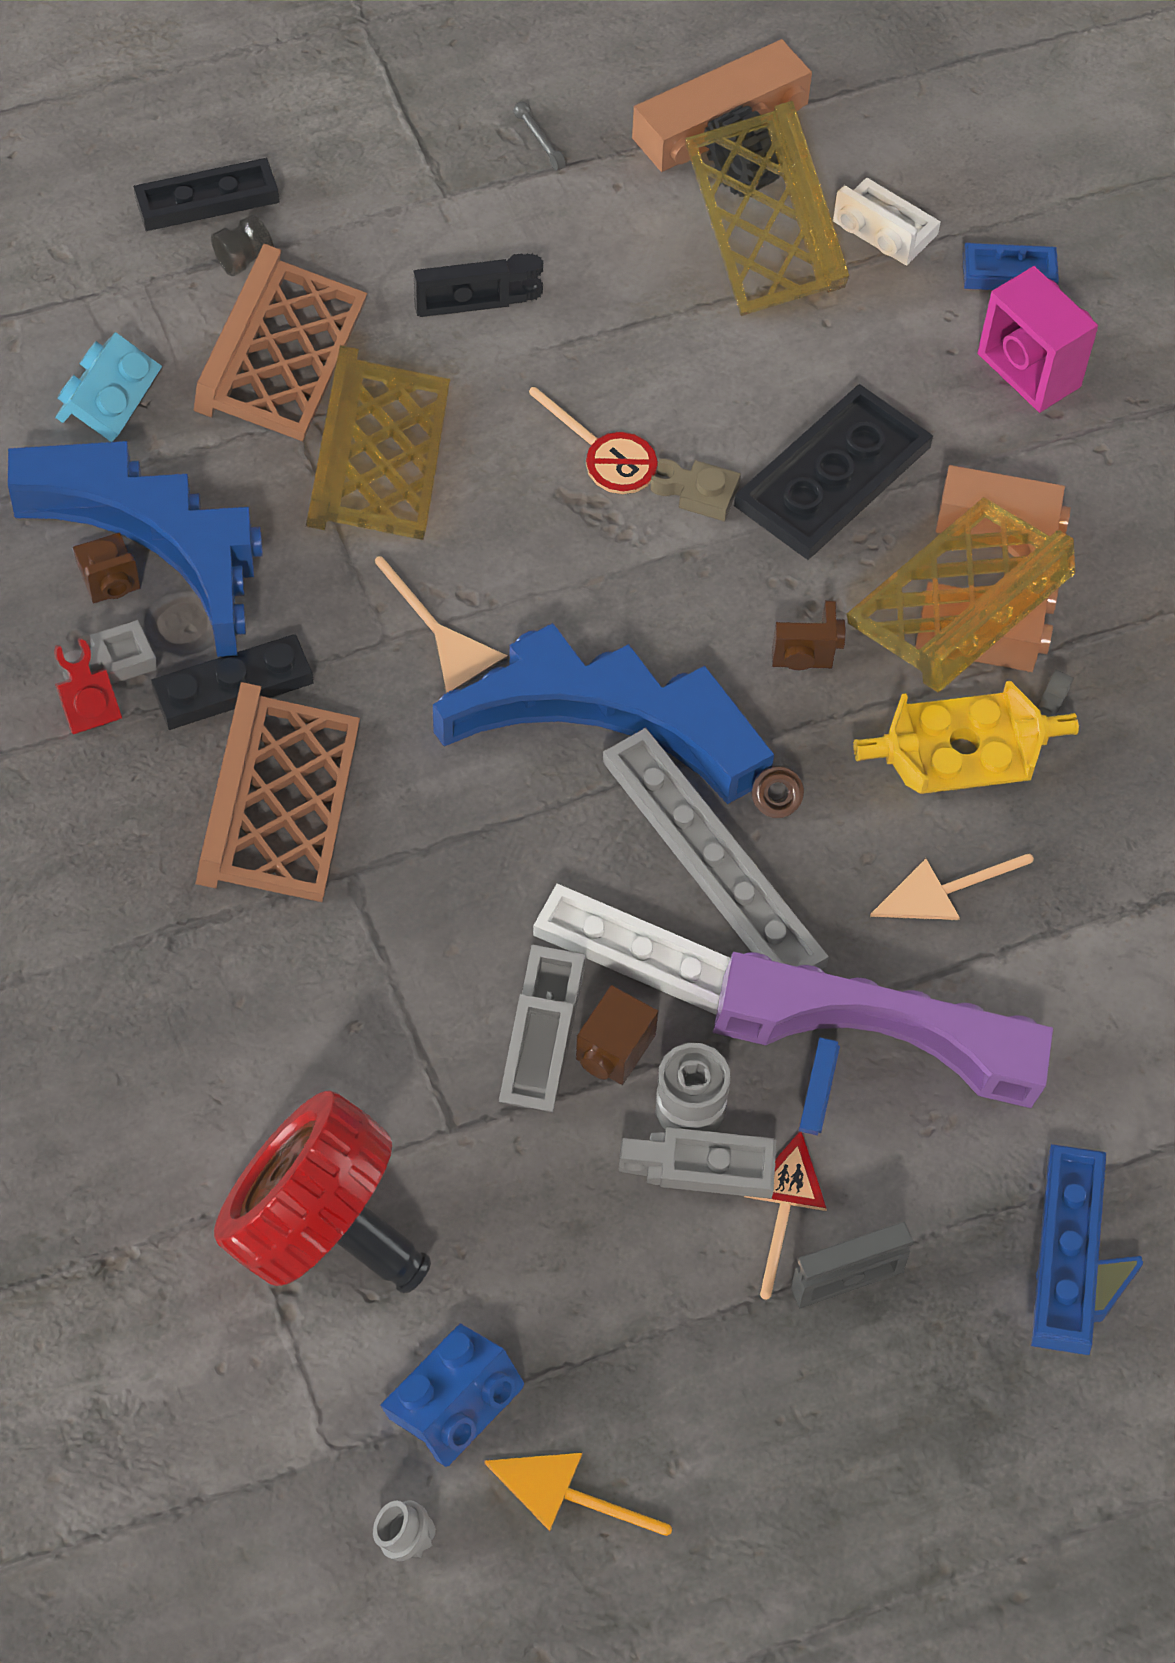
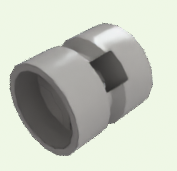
(692, 1088)

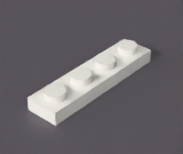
(632, 947)

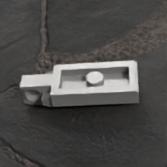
(703, 1161)

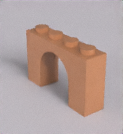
(1032, 502)

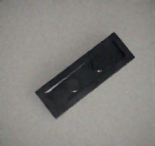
(206, 194)
(215, 684)

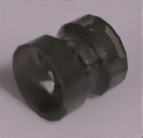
(241, 245)

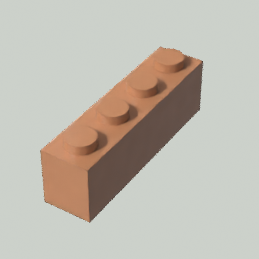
(755, 80)

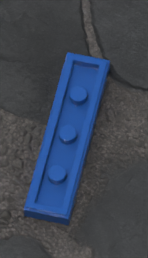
(1069, 1250)

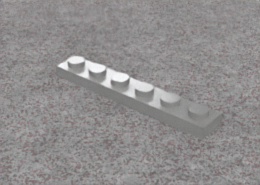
(710, 852)

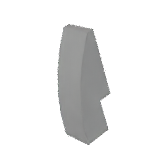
(542, 1028)

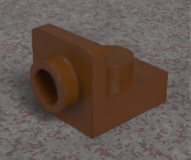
(107, 568)

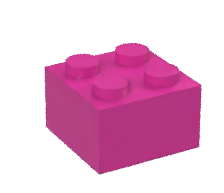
(1037, 338)

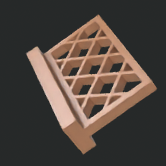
(239, 340)
(233, 798)

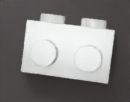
(885, 220)

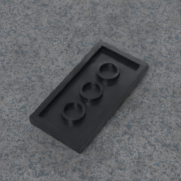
(833, 471)

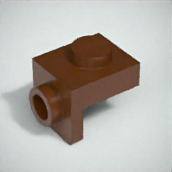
(809, 644)

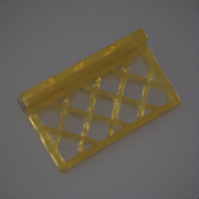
(807, 203)
(337, 447)
(992, 608)

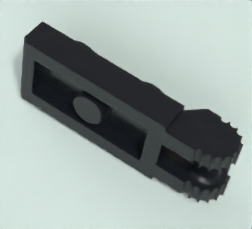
(477, 285)

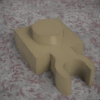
(702, 490)

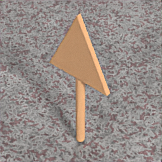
(925, 898)

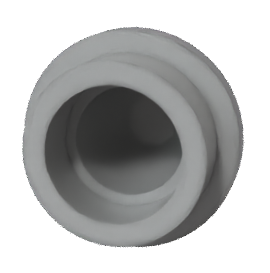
(403, 1530)

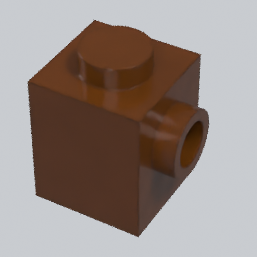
(616, 1036)

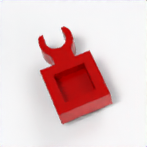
(87, 695)

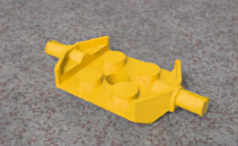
(1000, 725)

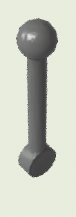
(522, 111)

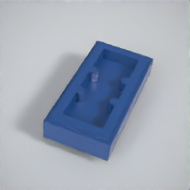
(995, 264)

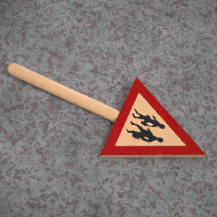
(793, 1185)

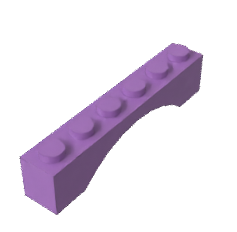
(989, 1051)

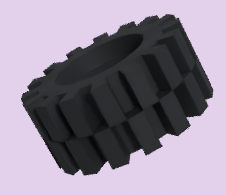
(755, 141)

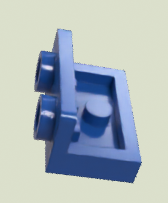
(454, 1393)

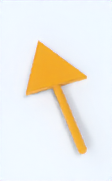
(545, 1482)

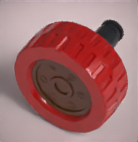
(312, 1192)

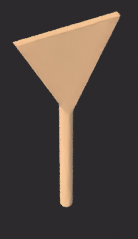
(459, 656)

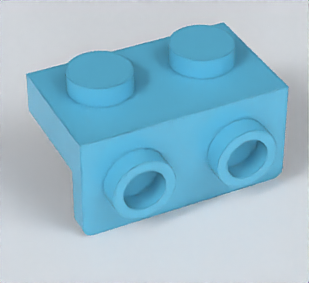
(109, 387)

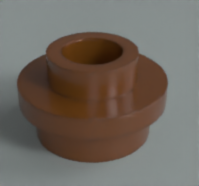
(788, 803)

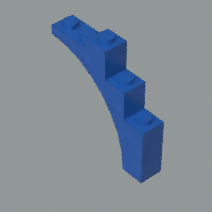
(106, 490)
(616, 692)

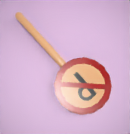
(615, 461)

